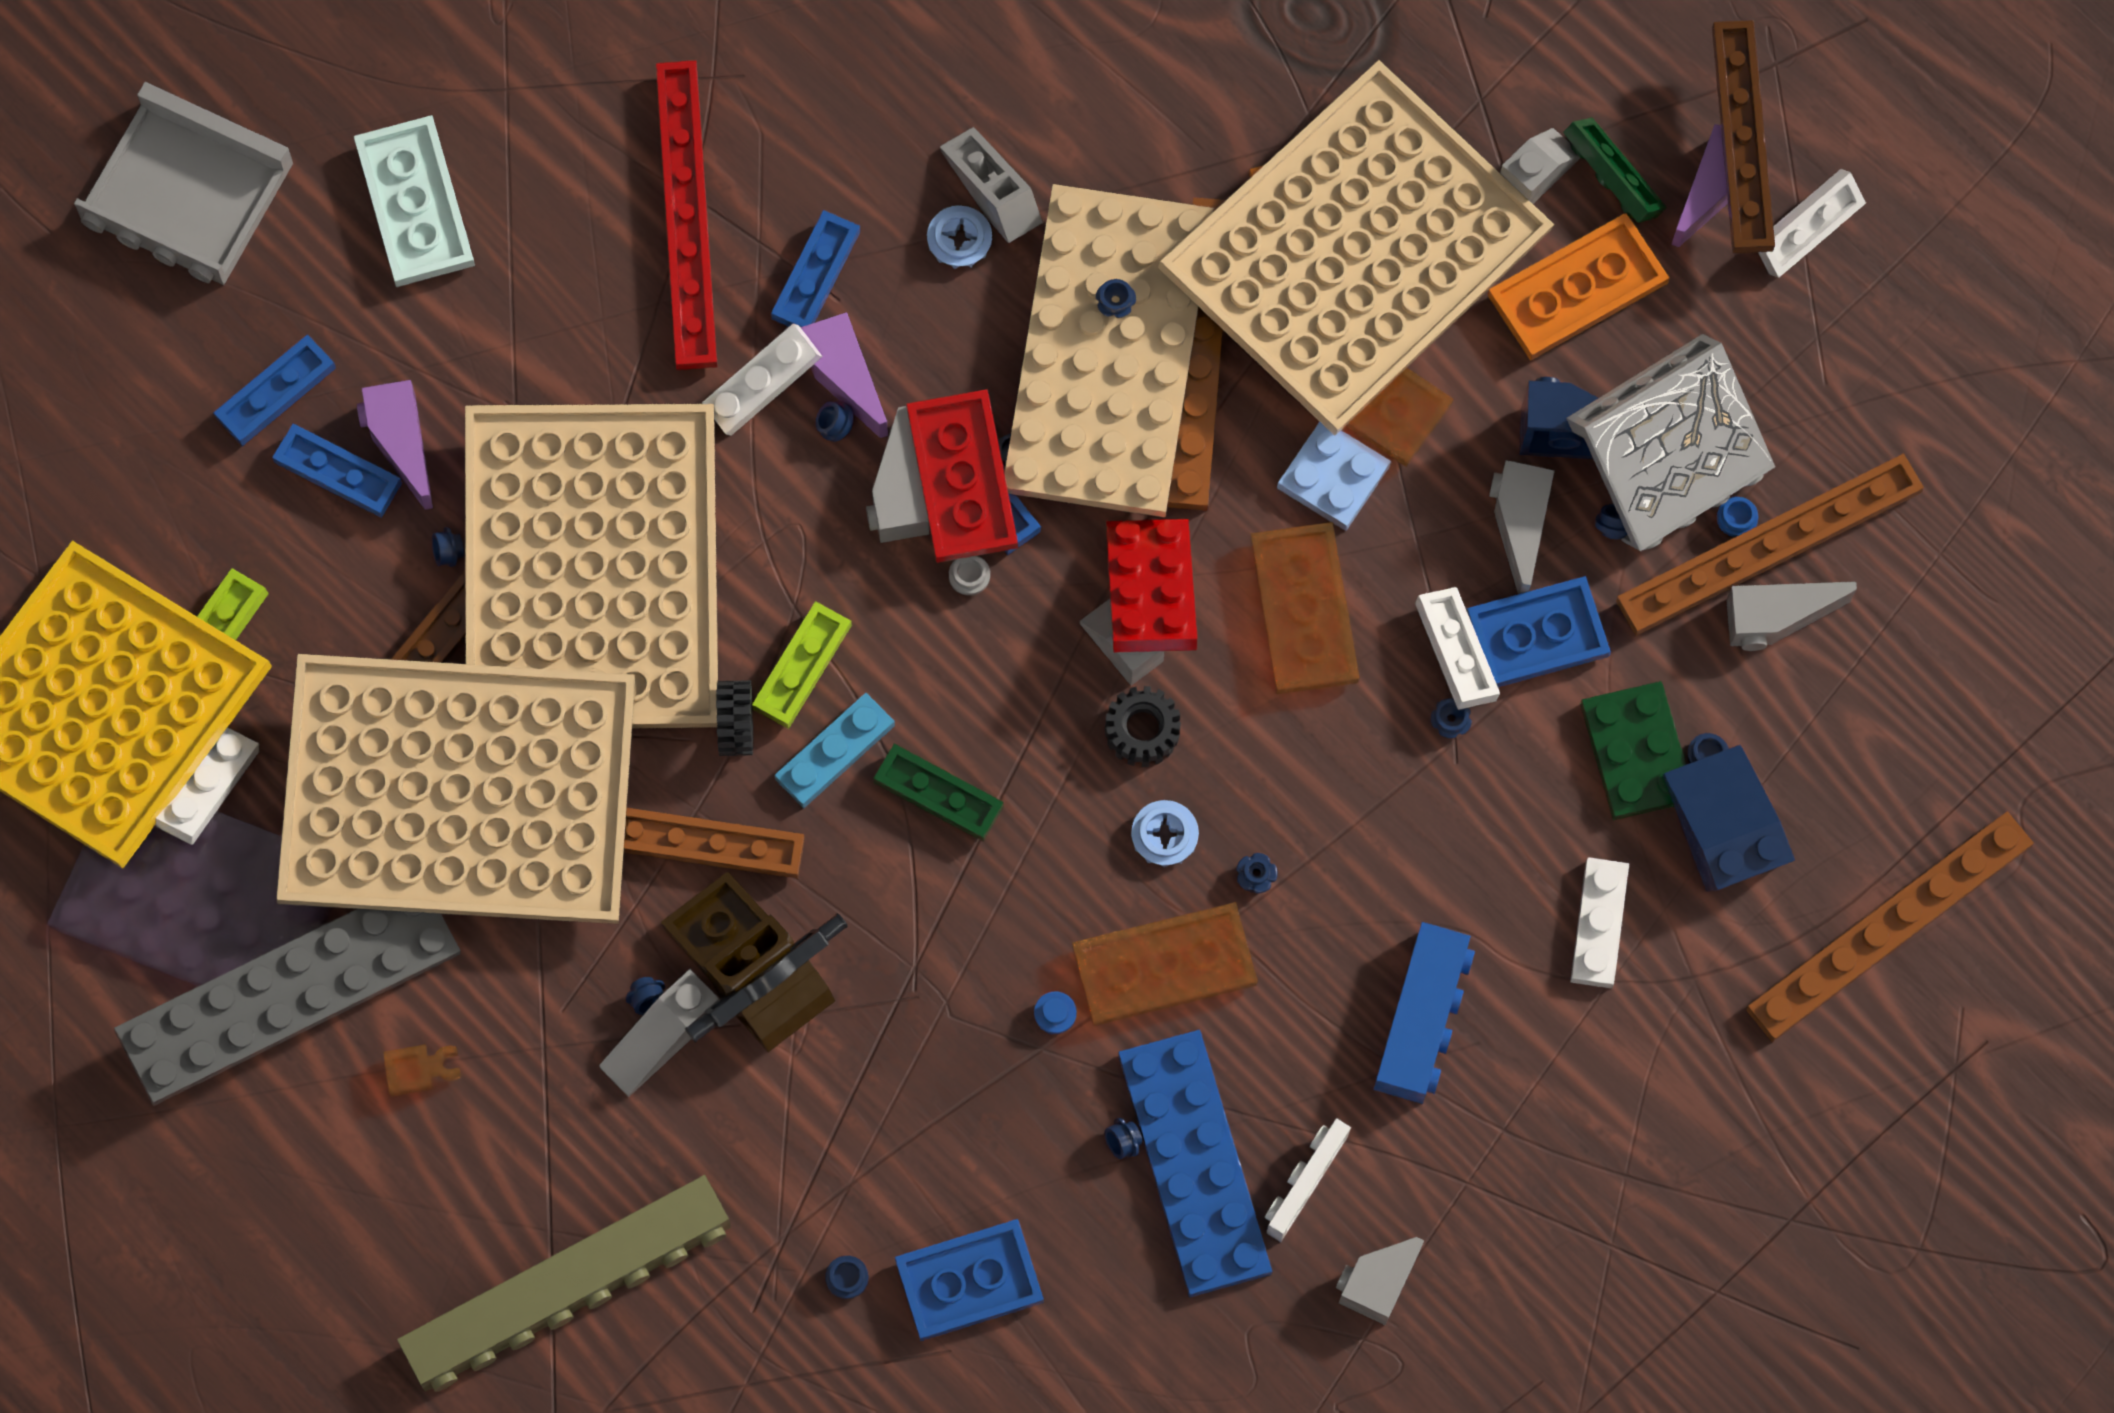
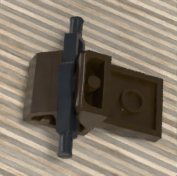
(751, 963)

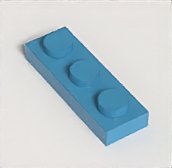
(834, 750)

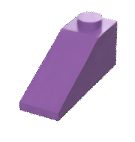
(1707, 192)
(845, 371)
(395, 429)

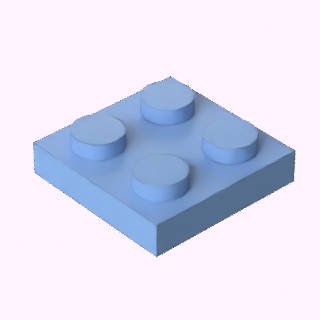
(1334, 475)

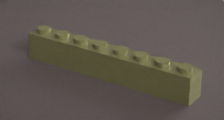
(564, 1284)

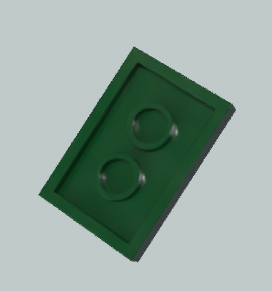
(1633, 747)

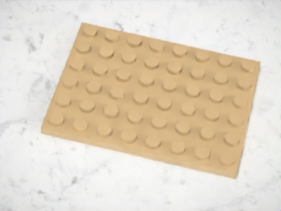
(1356, 247)
(596, 548)
(457, 789)

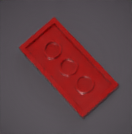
(962, 476)
(1151, 585)

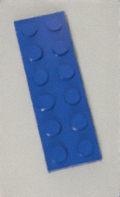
(1195, 1163)

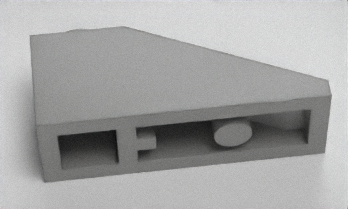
(993, 184)
(898, 492)
(1520, 515)
(1771, 612)
(658, 1033)

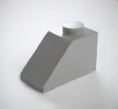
(1539, 164)
(1130, 664)
(1378, 1279)

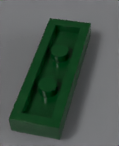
(1614, 170)
(938, 792)

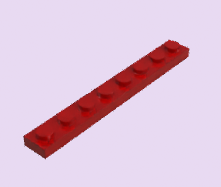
(686, 215)

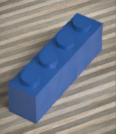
(1422, 1013)

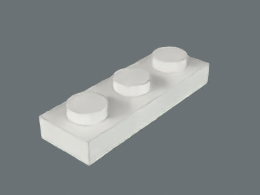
(1812, 221)
(763, 379)
(1457, 648)
(208, 786)
(1599, 923)
(1306, 1178)

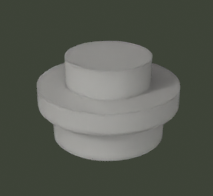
(969, 575)

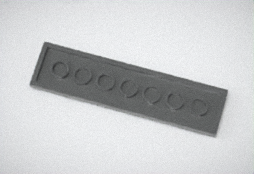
(280, 996)

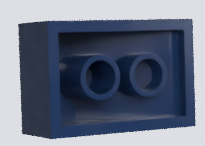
(1544, 419)
(1727, 819)

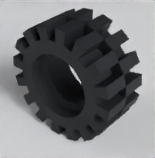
(1147, 702)
(734, 718)

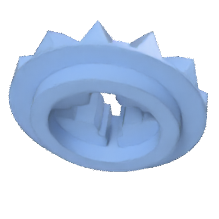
(947, 223)
(1179, 821)

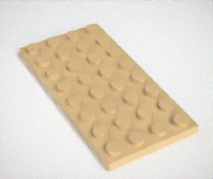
(1099, 390)

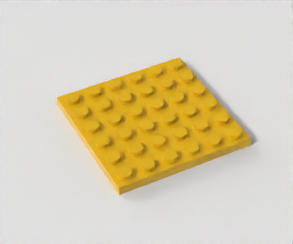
(111, 701)

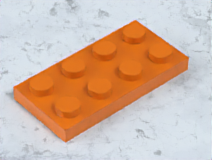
(1578, 286)

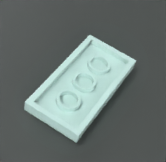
(414, 201)

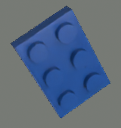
(1540, 631)
(969, 1280)

